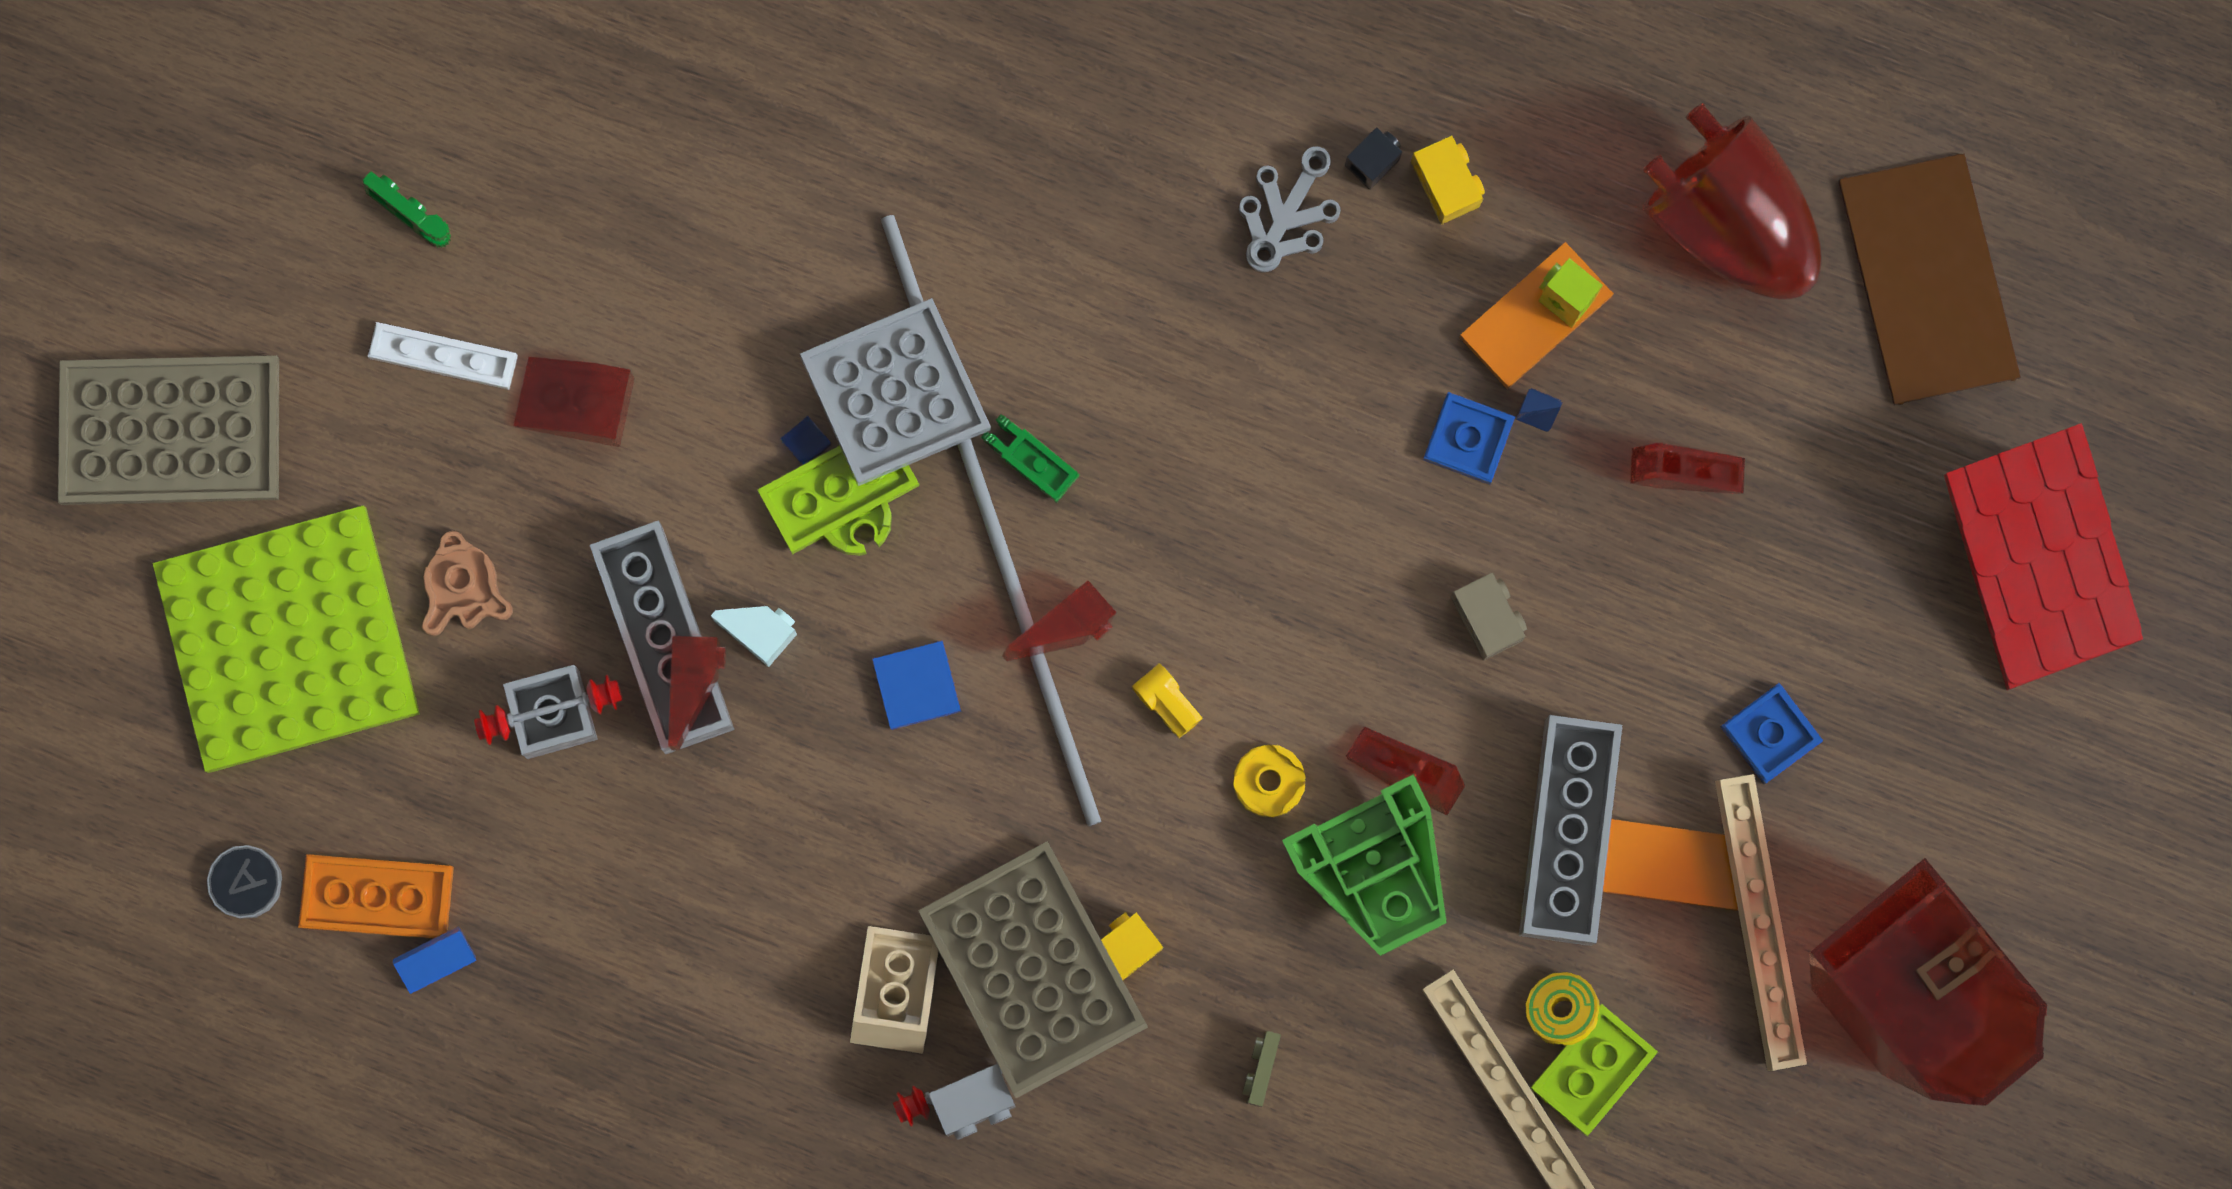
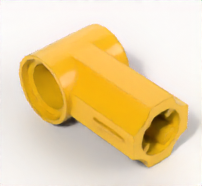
(1162, 694)

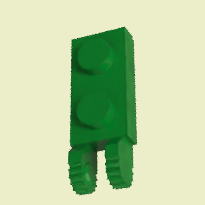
(408, 211)
(1033, 460)

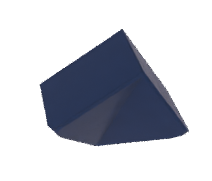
(1539, 410)

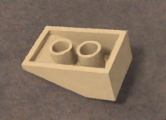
(895, 990)

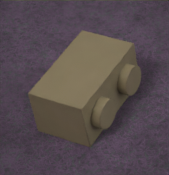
(1489, 615)

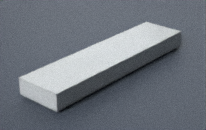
(442, 355)

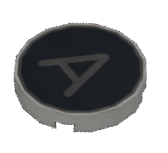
(244, 882)

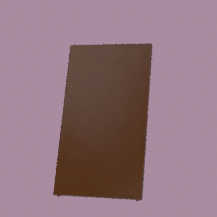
(1929, 279)

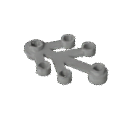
(1286, 215)

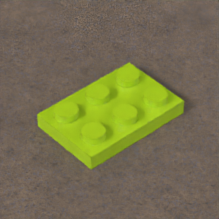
(1594, 1072)

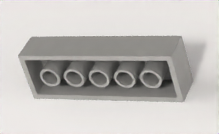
(649, 611)
(1570, 830)

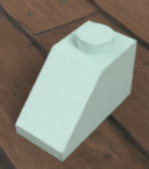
(758, 630)

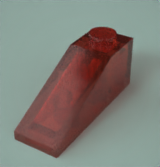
(1686, 469)
(1067, 625)
(693, 677)
(1395, 761)

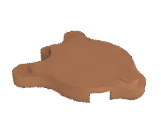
(461, 584)

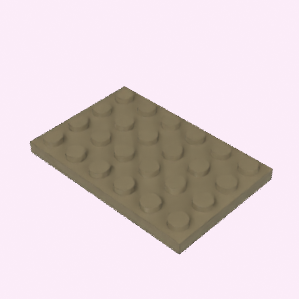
(168, 430)
(1032, 969)

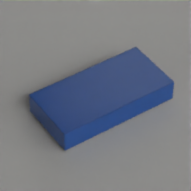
(434, 960)

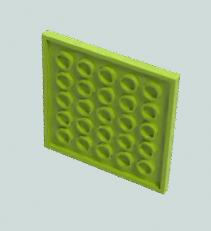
(285, 639)

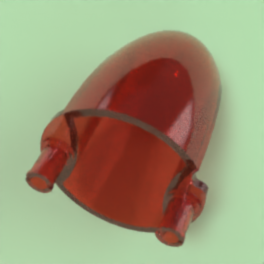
(1738, 210)

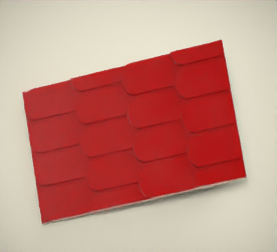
(2044, 556)

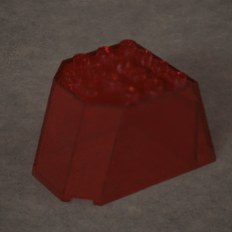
(1944, 1049)

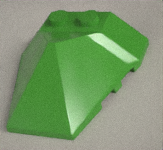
(1377, 866)

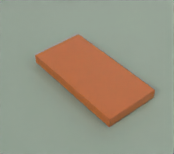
(1520, 328)
(1669, 865)
(375, 896)

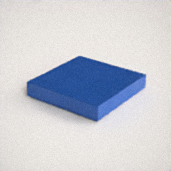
(1469, 438)
(916, 685)
(1771, 733)

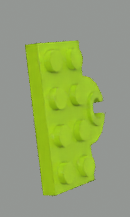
(828, 504)

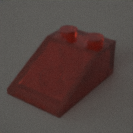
(575, 400)

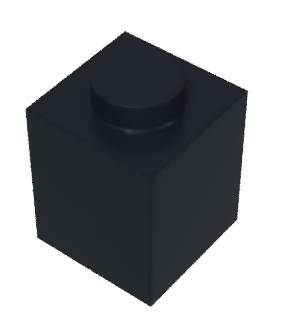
(1374, 157)

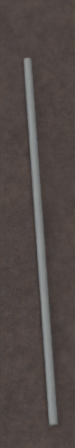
(1004, 559)

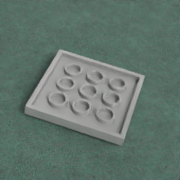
(895, 392)

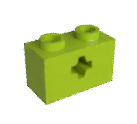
(1569, 291)

